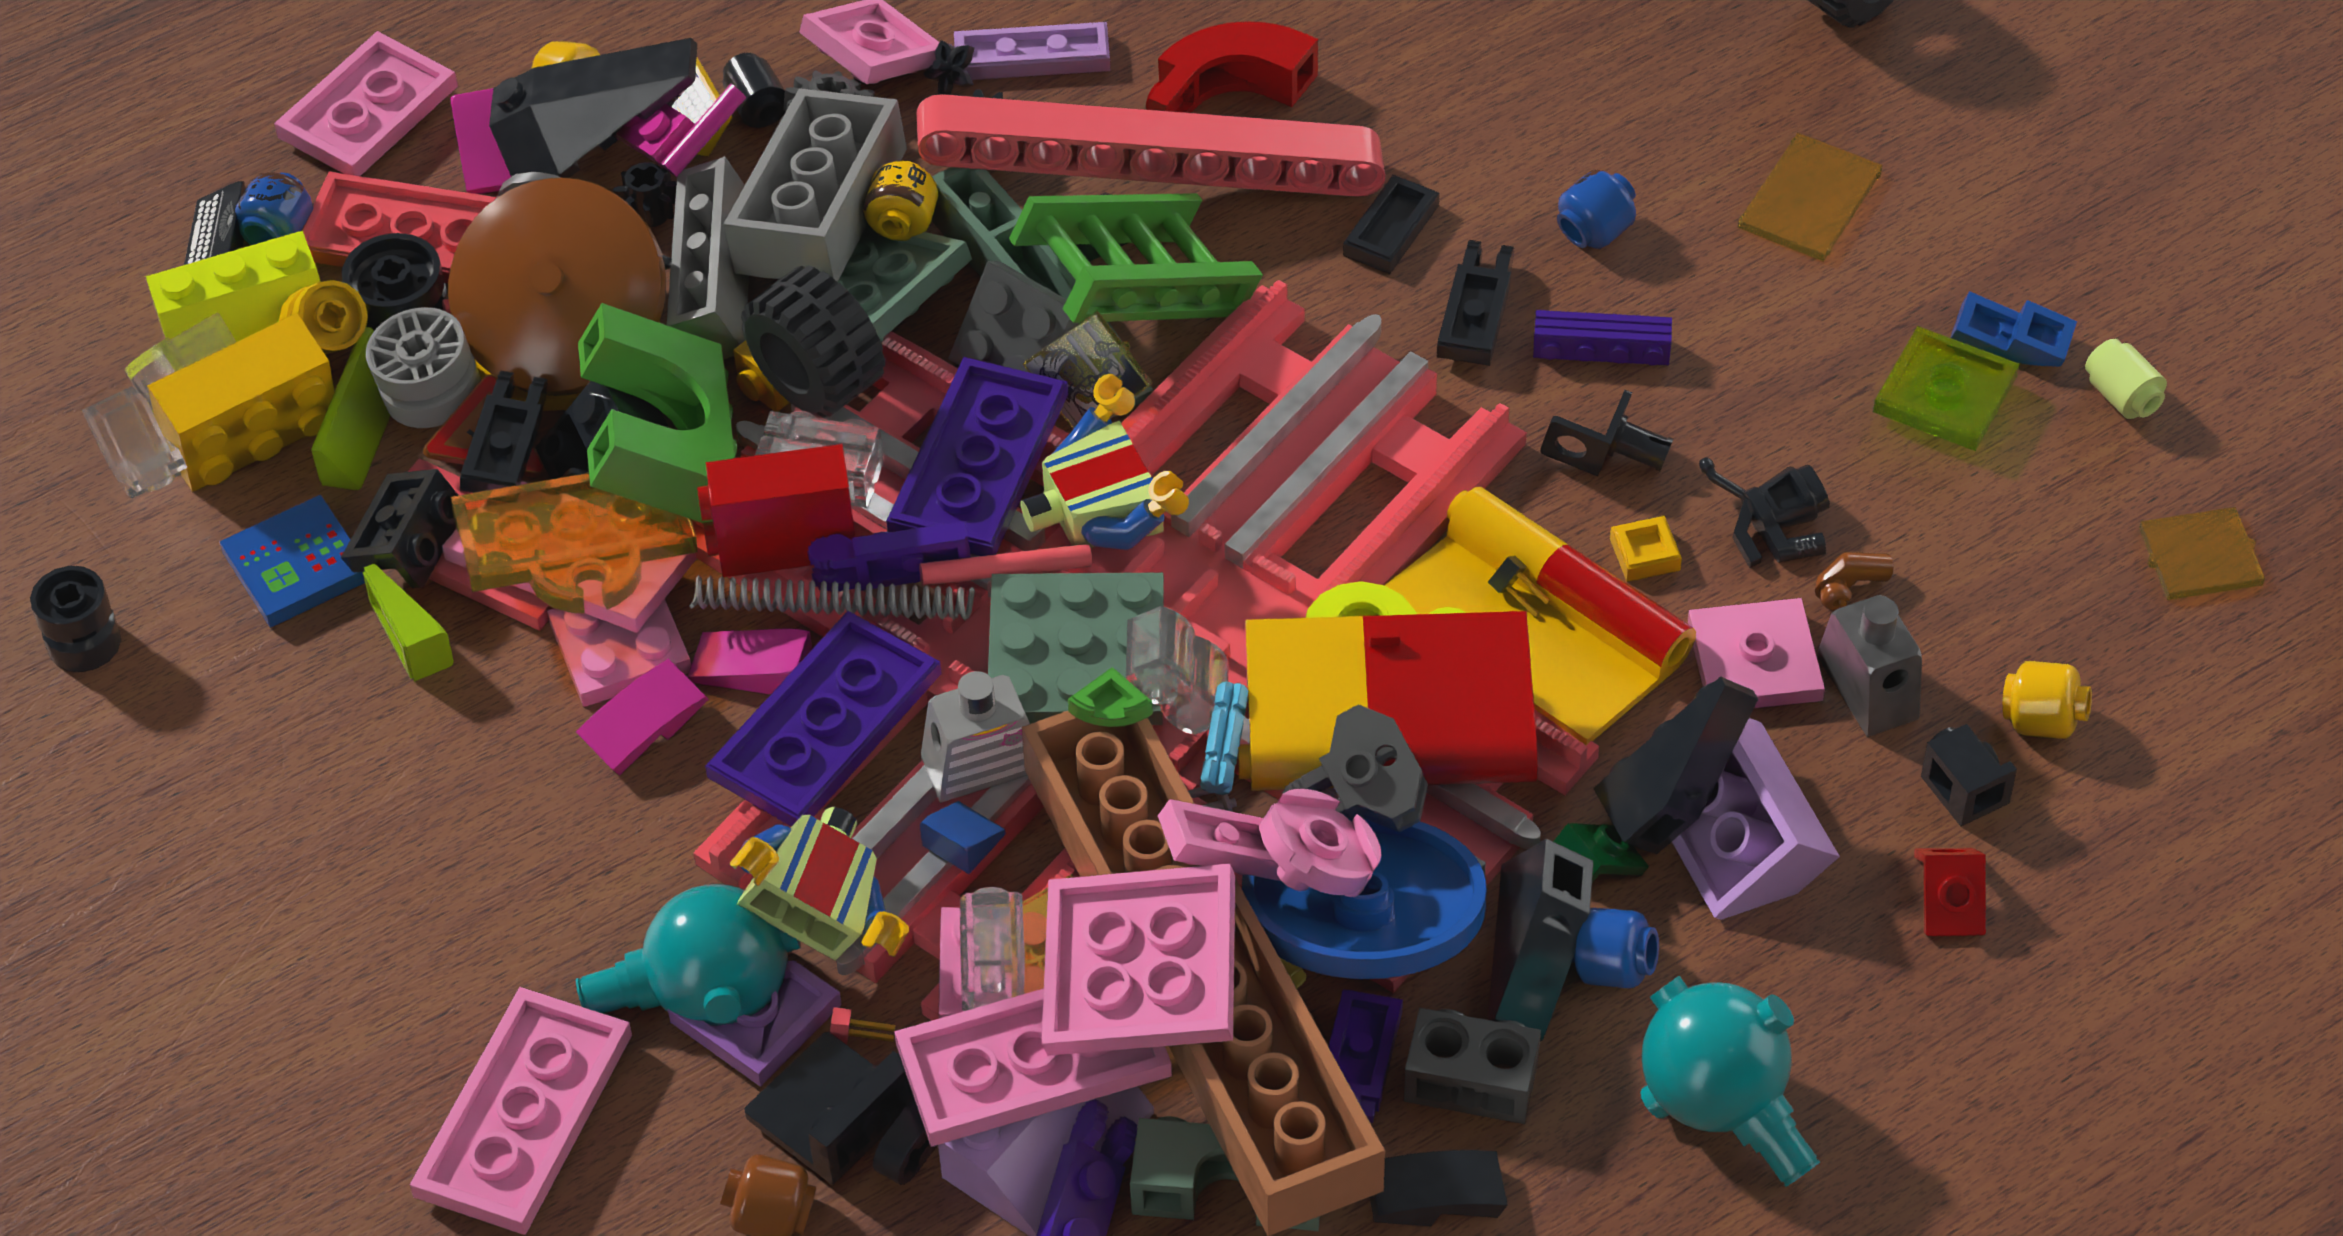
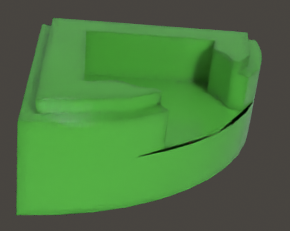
(1110, 701)

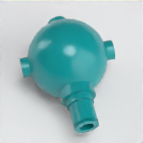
(698, 961)
(1722, 1065)

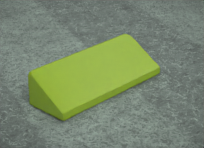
(351, 424)

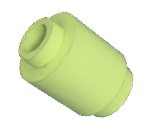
(2126, 379)

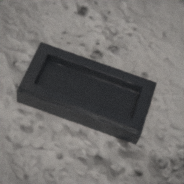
(1391, 224)

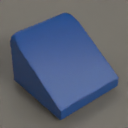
(960, 835)

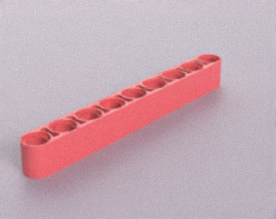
(1149, 145)

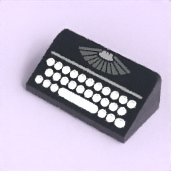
(215, 224)

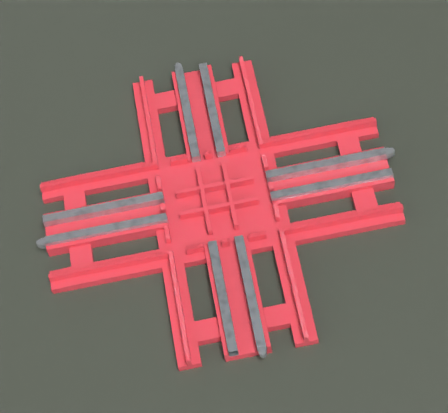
(1216, 564)

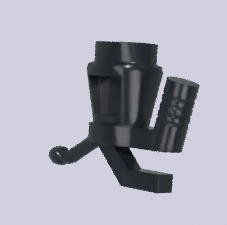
(1781, 502)

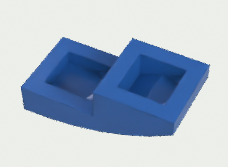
(2024, 337)

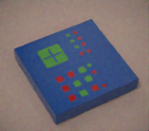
(292, 560)

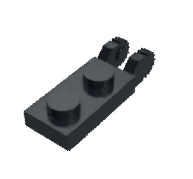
(1475, 307)
(503, 436)

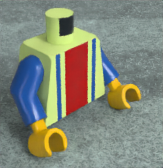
(1100, 483)
(818, 885)

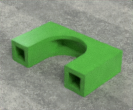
(680, 378)

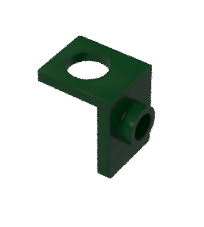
(1603, 847)

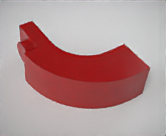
(1235, 58)

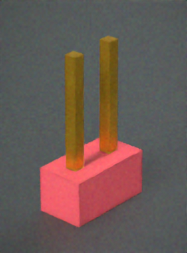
(842, 1021)

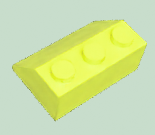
(239, 285)

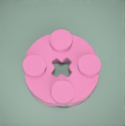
(1319, 844)

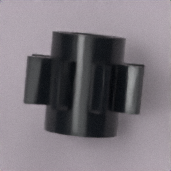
(648, 192)

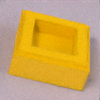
(1645, 548)

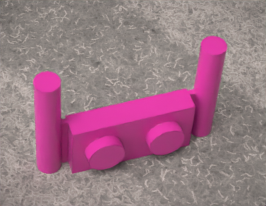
(672, 137)

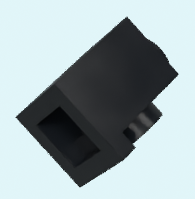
(1966, 774)

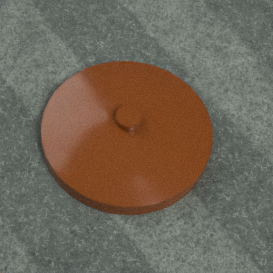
(540, 270)

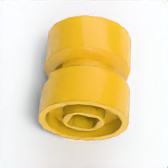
(330, 312)

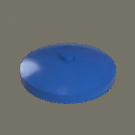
(1409, 917)

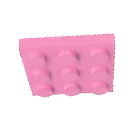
(1139, 960)

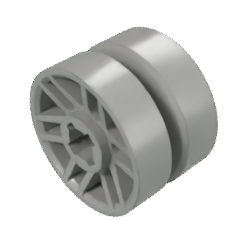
(422, 366)

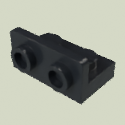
(405, 526)

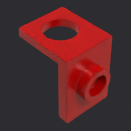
(1953, 891)

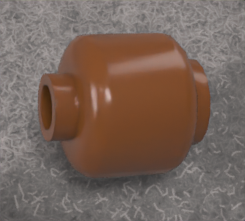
(768, 1197)

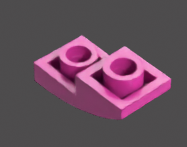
(640, 713)

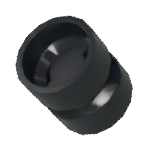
(75, 618)

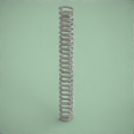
(834, 602)

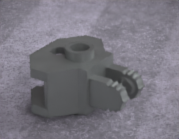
(1354, 766)

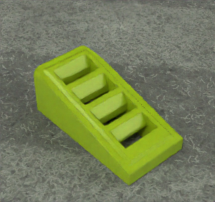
(412, 631)

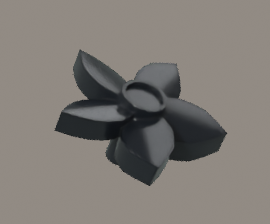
(950, 67)

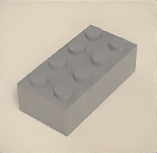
(812, 184)

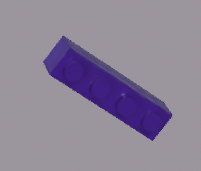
(1602, 337)

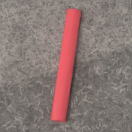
(1008, 563)

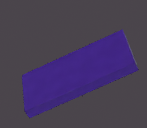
(980, 452)
(823, 719)

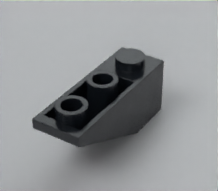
(1675, 771)
(1536, 933)

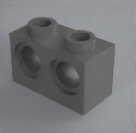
(1468, 1078)

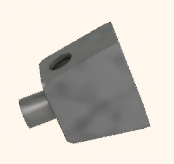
(1871, 647)

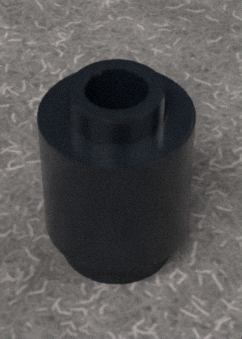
(760, 86)

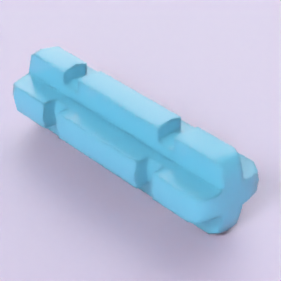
(1224, 738)

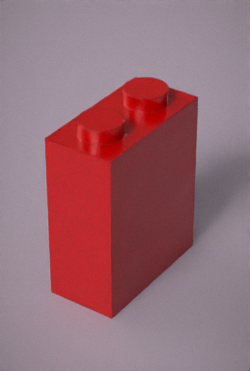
(774, 507)

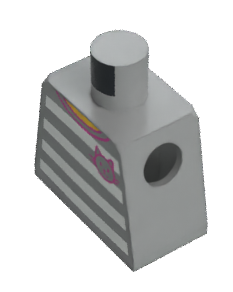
(974, 736)

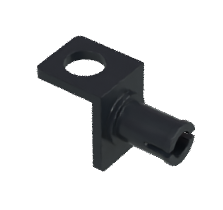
(1620, 438)

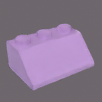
(1754, 833)
(1016, 1163)

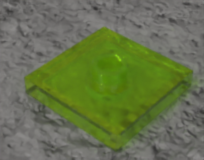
(1946, 388)

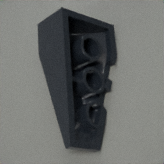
(570, 107)

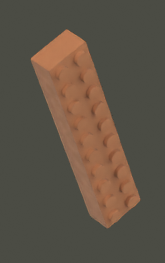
(1275, 1087)

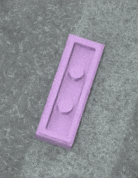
(1037, 50)

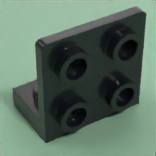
(831, 1105)

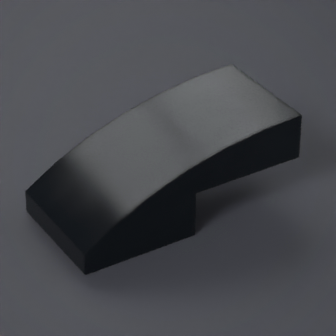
(1438, 1183)

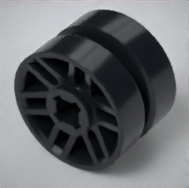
(395, 275)

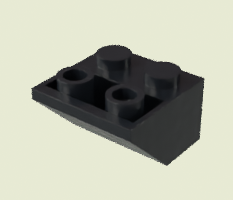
(566, 443)

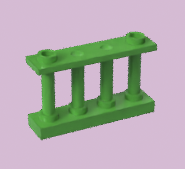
(1128, 289)

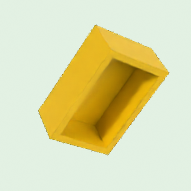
(244, 401)

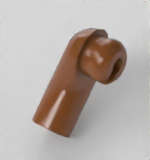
(1849, 567)

